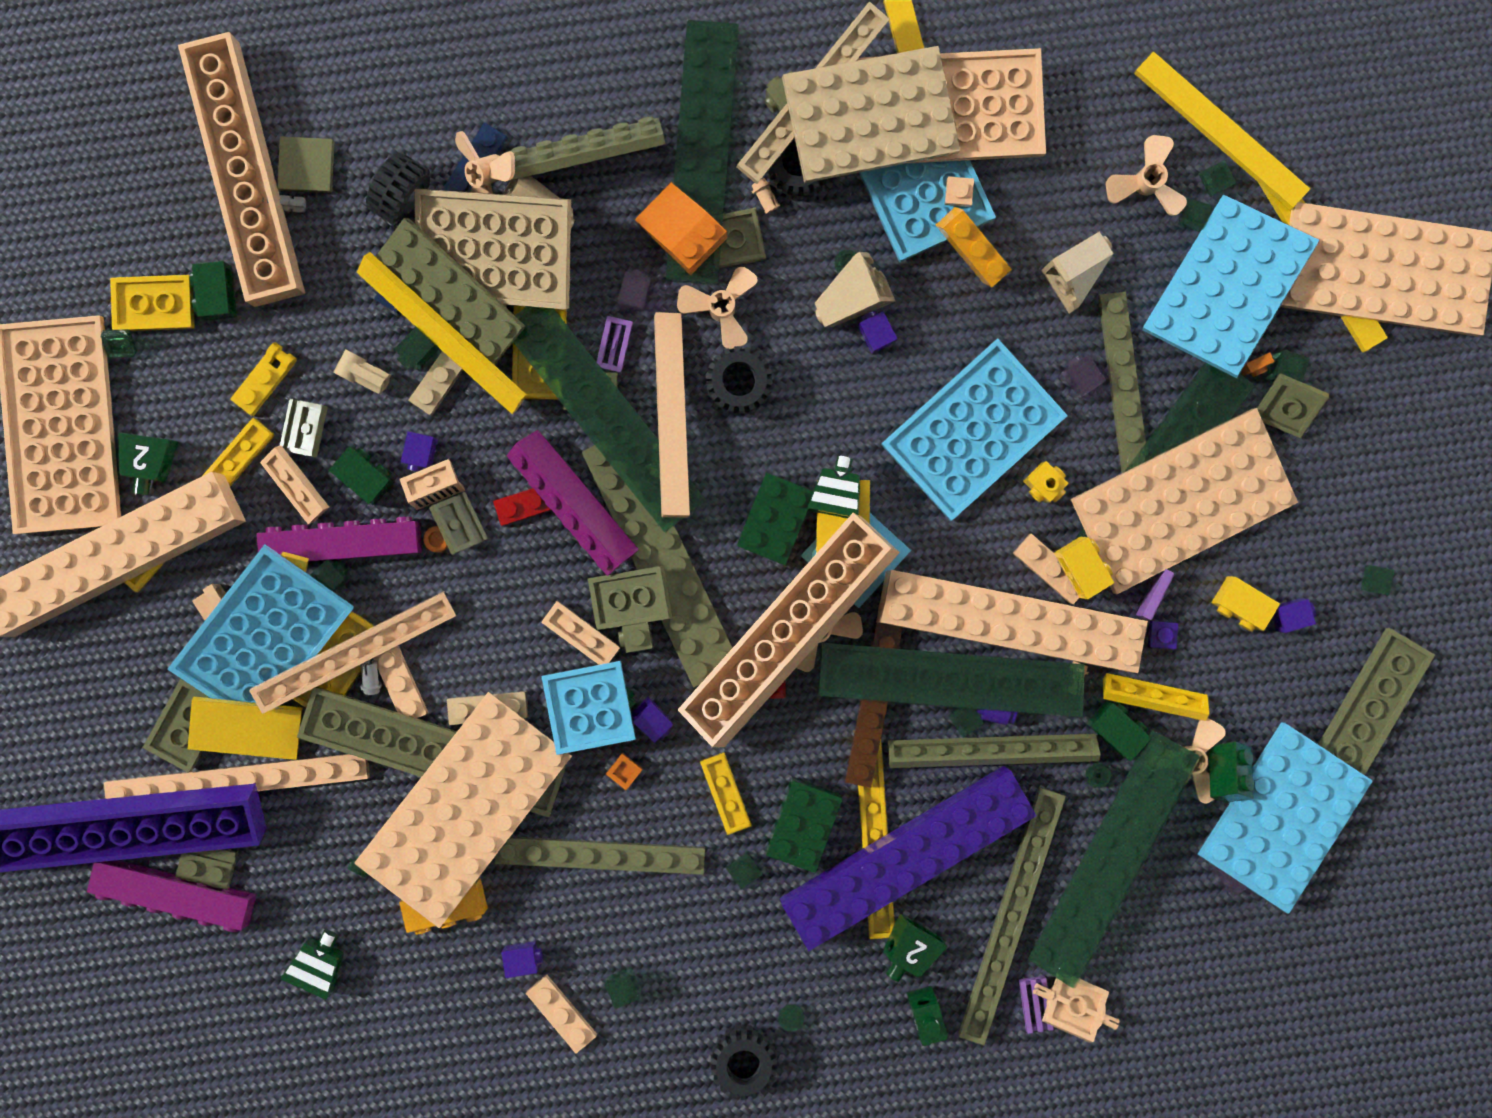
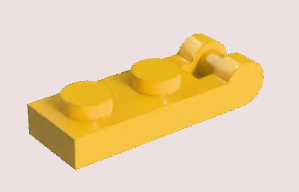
(263, 379)

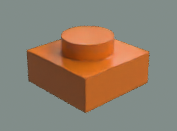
(1257, 365)
(624, 771)

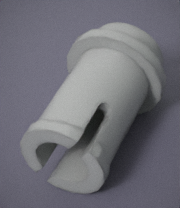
(370, 678)

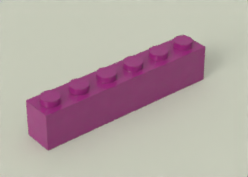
(572, 502)
(346, 541)
(166, 893)

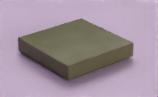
(306, 164)
(743, 240)
(1291, 405)

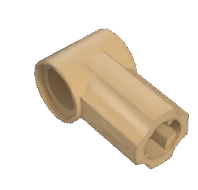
(357, 370)

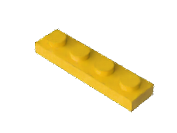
(1155, 697)

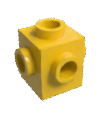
(1037, 483)

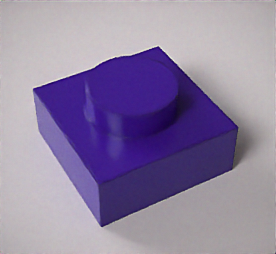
(1163, 635)

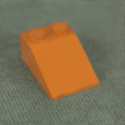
(682, 228)

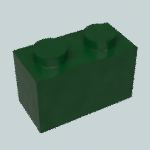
(213, 290)
(361, 475)
(1119, 730)
(1231, 772)

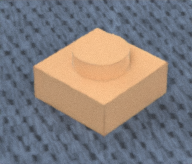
(959, 191)

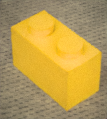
(1085, 567)
(1244, 603)

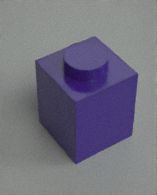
(876, 331)
(419, 451)
(1294, 615)
(652, 720)
(521, 959)

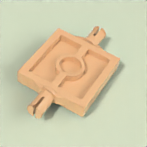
(1076, 1009)

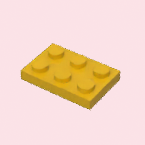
(152, 303)

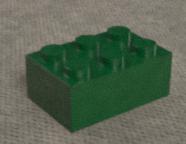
(775, 519)
(803, 824)

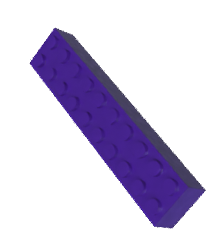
(130, 827)
(907, 857)

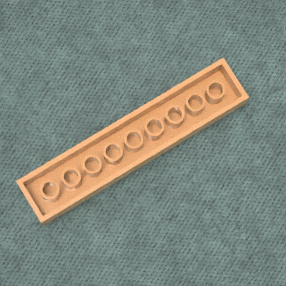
(241, 169)
(116, 553)
(1011, 621)
(788, 631)

